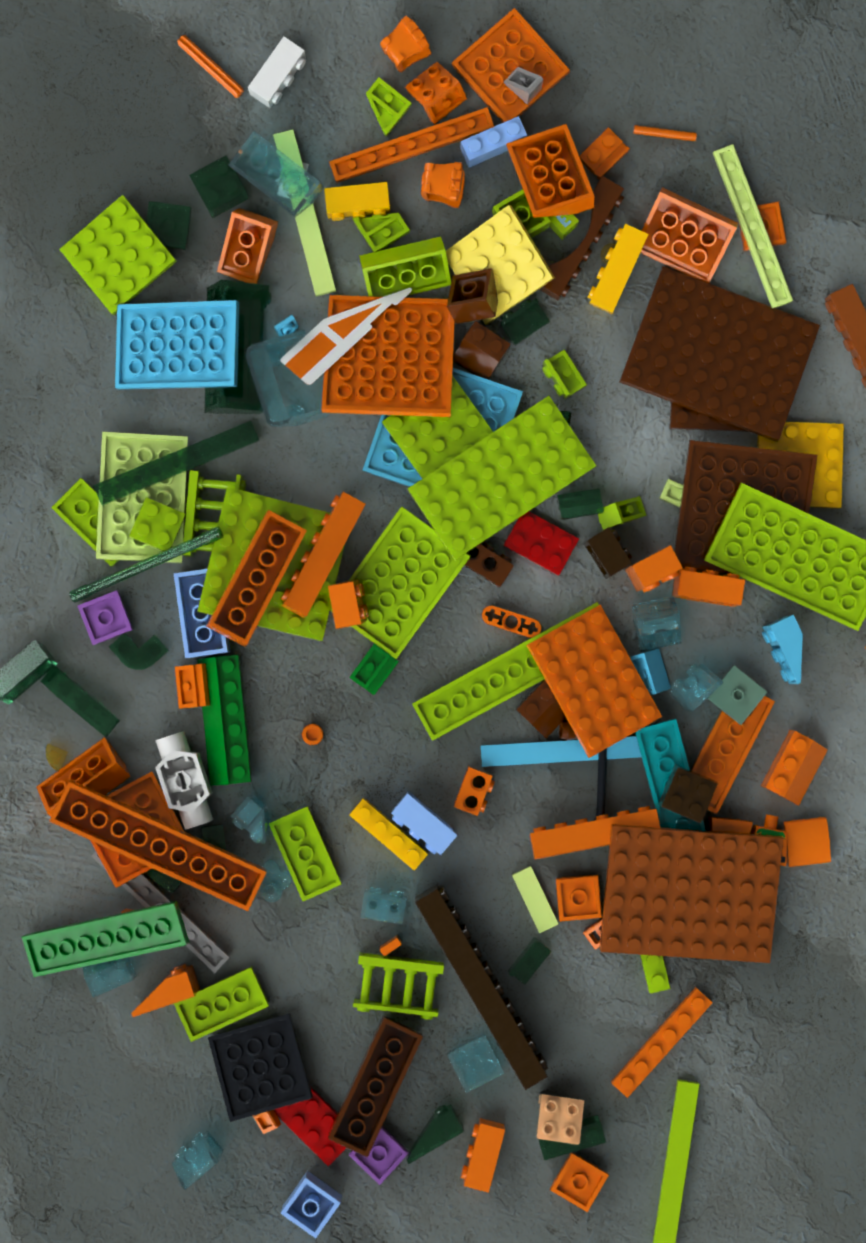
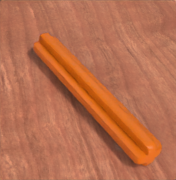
(210, 66)

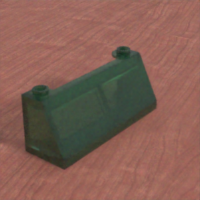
(252, 302)

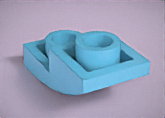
(286, 326)

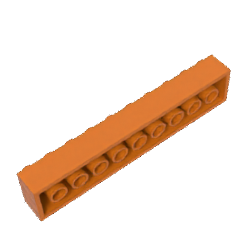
(158, 845)

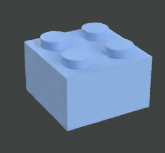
(311, 1204)

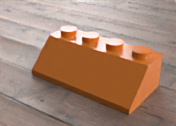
(96, 768)

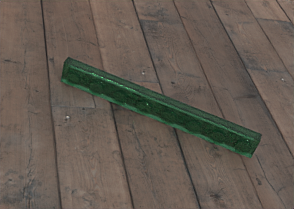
(176, 463)

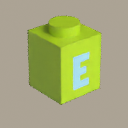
(563, 224)

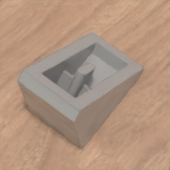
(524, 84)

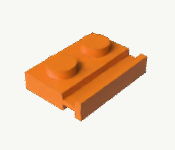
(604, 153)
(192, 686)

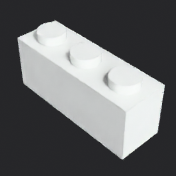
(277, 72)

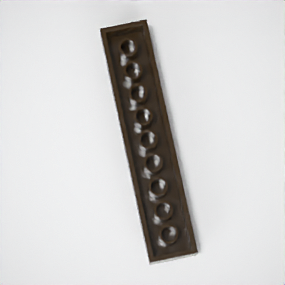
(481, 987)

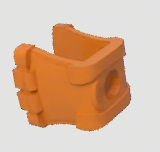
(405, 44)
(443, 183)

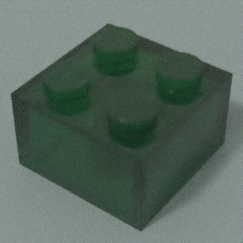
(219, 186)

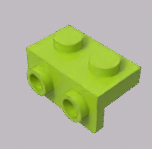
(564, 374)

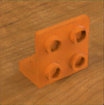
(437, 92)

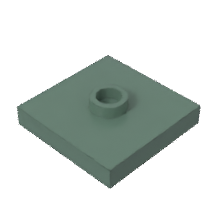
(737, 695)

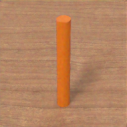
(665, 133)

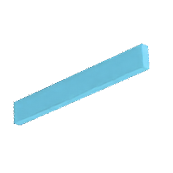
(552, 752)

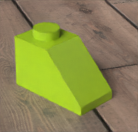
(622, 512)

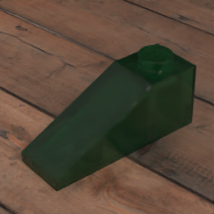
(440, 1128)

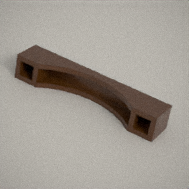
(606, 197)

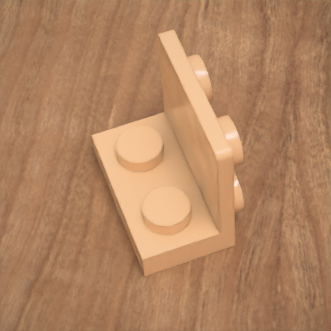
(560, 1119)

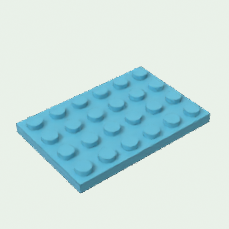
(177, 345)

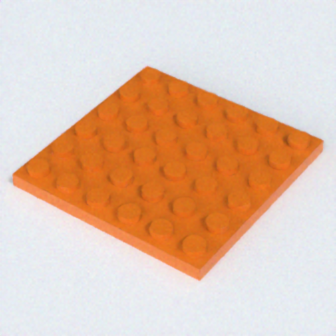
(398, 364)

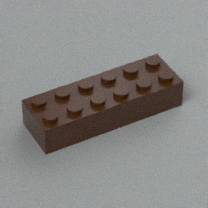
(375, 1086)

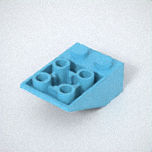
(786, 643)

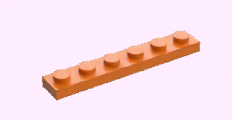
(661, 1042)

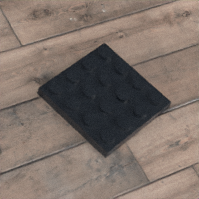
(260, 1067)

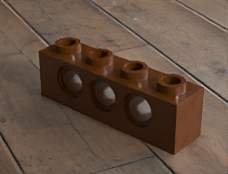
(496, 575)

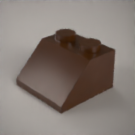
(473, 296)
(481, 351)
(542, 710)

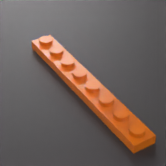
(411, 145)

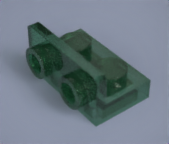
(524, 321)

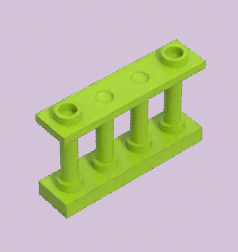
(195, 503)
(389, 965)

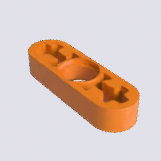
(528, 620)

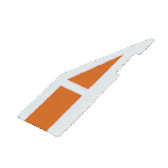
(335, 337)

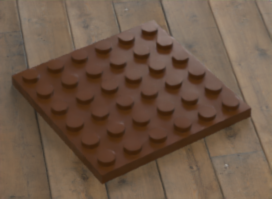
(713, 479)

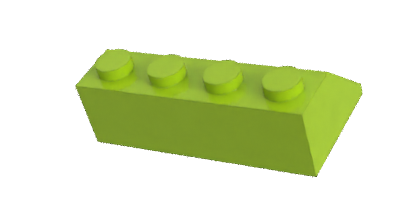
(413, 266)

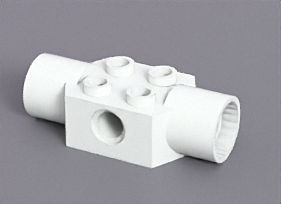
(184, 780)

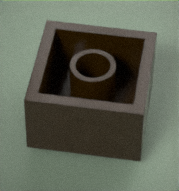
(608, 552)
(688, 793)

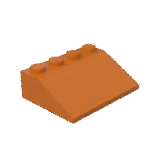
(551, 173)
(686, 235)

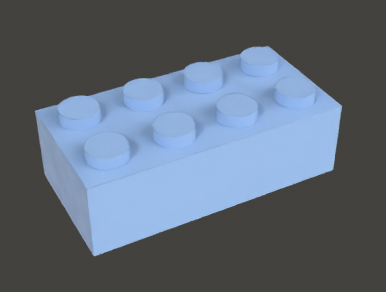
(196, 637)

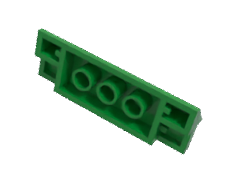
(226, 722)

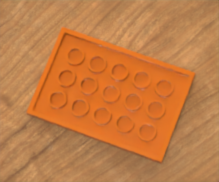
(594, 681)

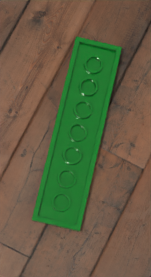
(105, 939)

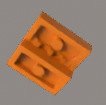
(807, 841)

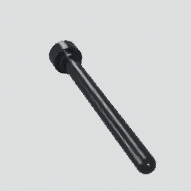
(601, 783)

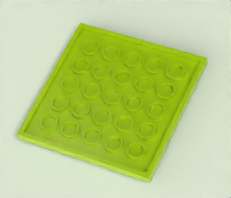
(238, 522)

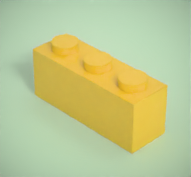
(357, 200)

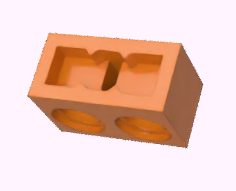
(468, 789)

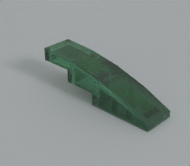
(80, 701)

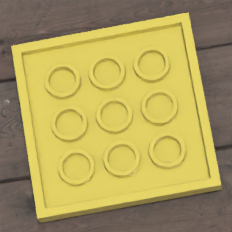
(510, 252)

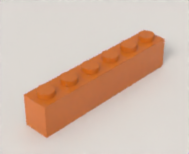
(323, 554)
(586, 834)

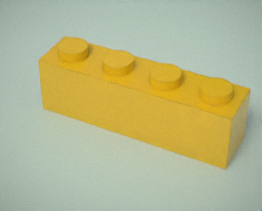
(618, 269)
(389, 833)

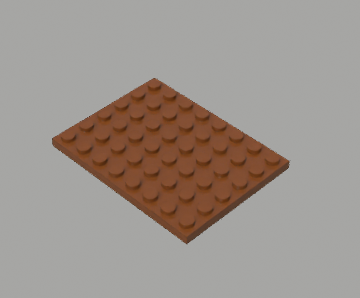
(691, 893)

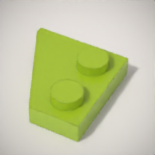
(387, 105)
(381, 230)

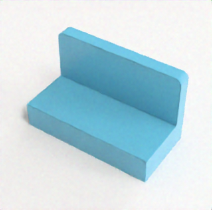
(652, 671)

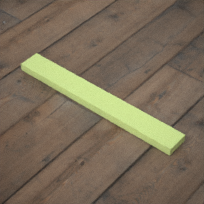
(308, 226)
(752, 226)

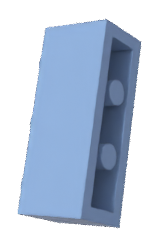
(491, 141)

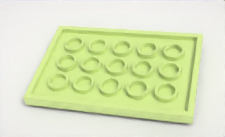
(115, 520)

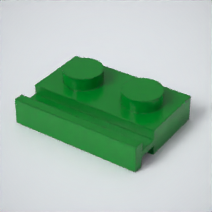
(374, 669)

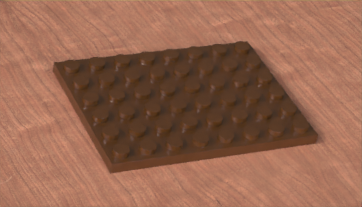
(719, 354)

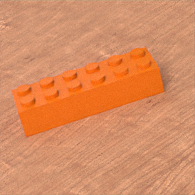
(256, 578)

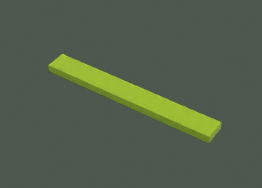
(676, 1162)

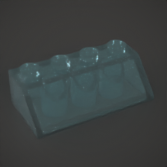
(276, 175)

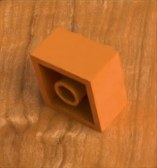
(348, 603)

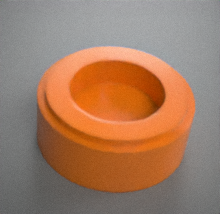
(312, 734)

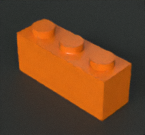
(483, 1154)

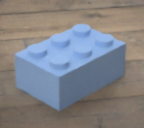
(423, 823)

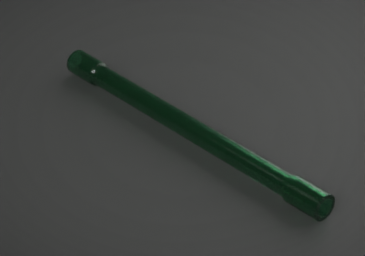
(203, 539)

